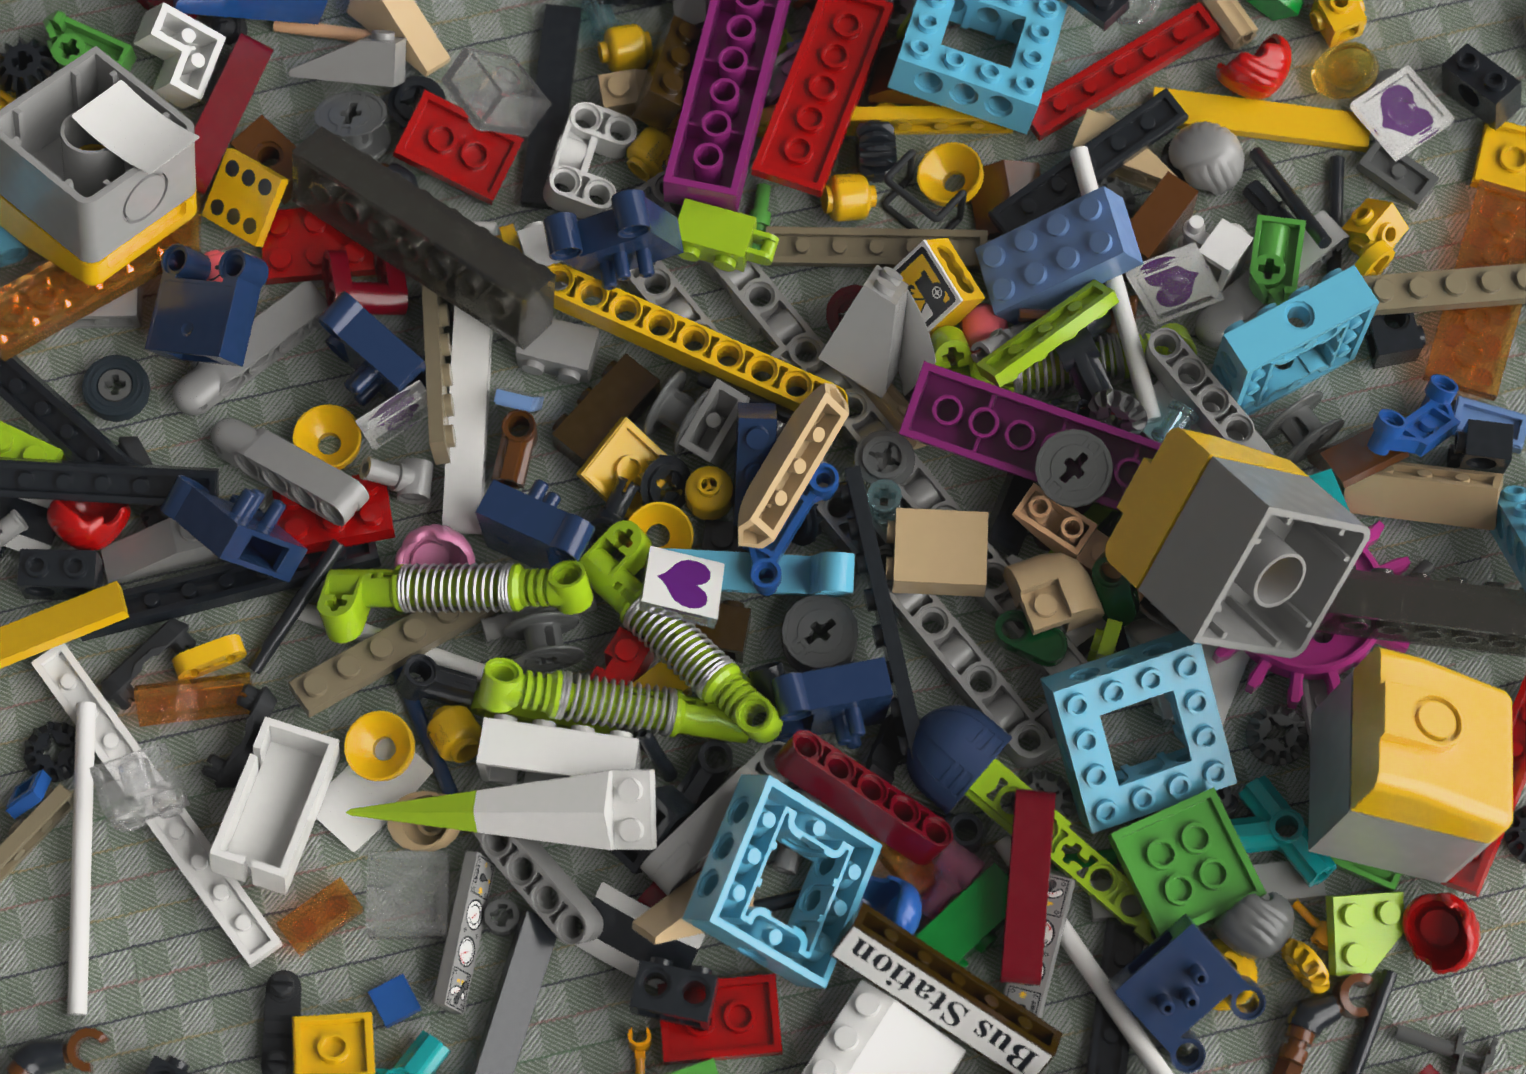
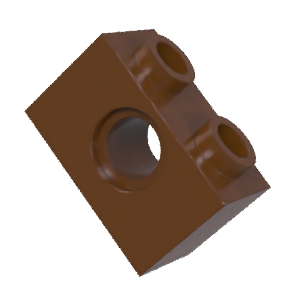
(263, 142)

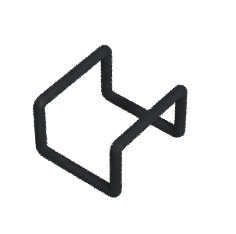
(959, 198)

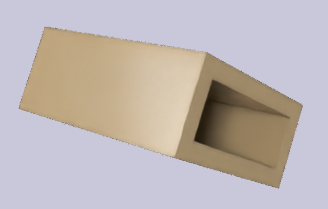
(938, 552)

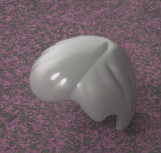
(1208, 157)

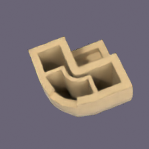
(1053, 592)

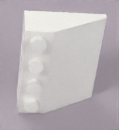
(883, 1038)

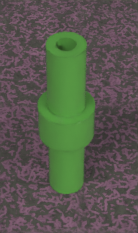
(761, 209)

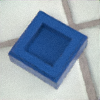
(28, 793)
(395, 1000)

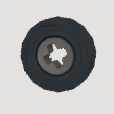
(129, 400)

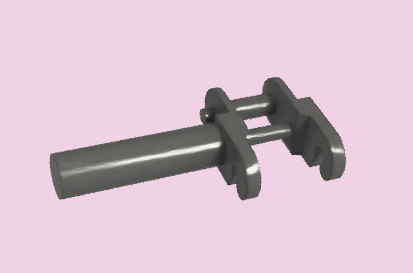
(1448, 1048)

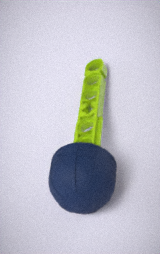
(957, 757)

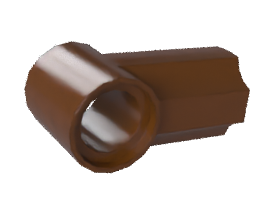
(515, 452)

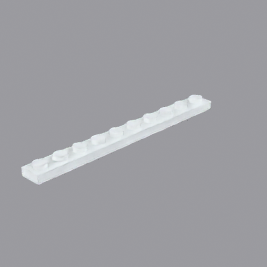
(177, 834)

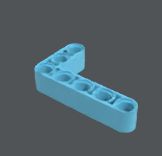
(801, 575)

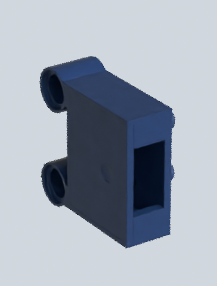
(615, 240)
(202, 317)
(373, 351)
(532, 526)
(236, 527)
(834, 700)
(1178, 984)

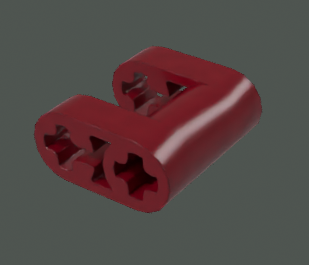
(383, 297)

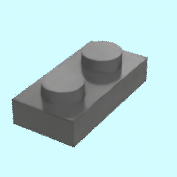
(1402, 178)

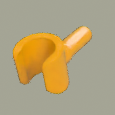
(1319, 936)
(639, 1050)

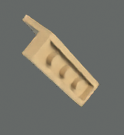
(1429, 495)

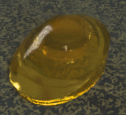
(1345, 71)

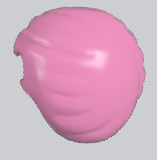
(435, 545)

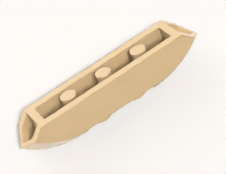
(790, 466)

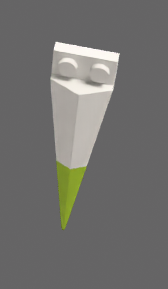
(582, 810)

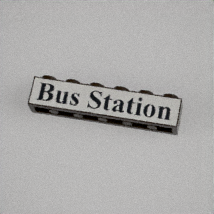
(945, 993)

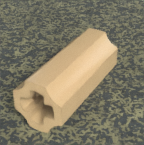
(1232, 20)

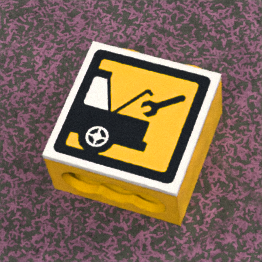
(939, 283)

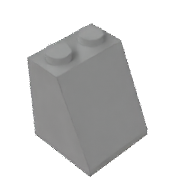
(871, 332)

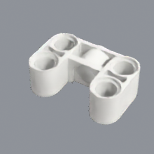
(574, 155)

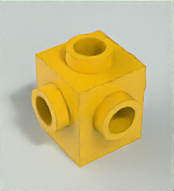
(1338, 20)
(1376, 222)

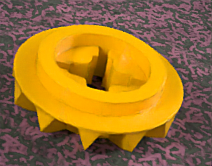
(1306, 966)

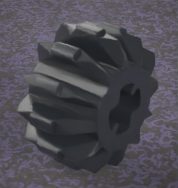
(12, 63)
(875, 149)

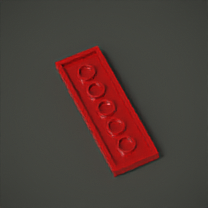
(821, 93)

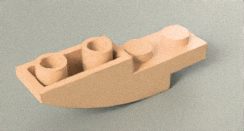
(1064, 530)

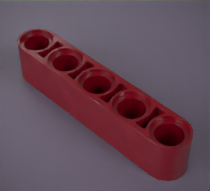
(227, 106)
(863, 797)
(1028, 887)

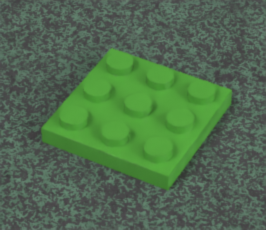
(1186, 862)

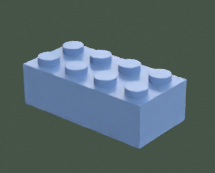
(1059, 254)

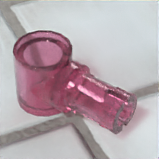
(955, 871)

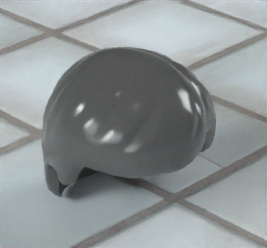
(1256, 925)

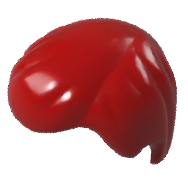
(1258, 74)
(87, 523)
(1441, 931)

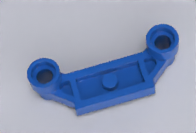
(1422, 428)
(766, 560)

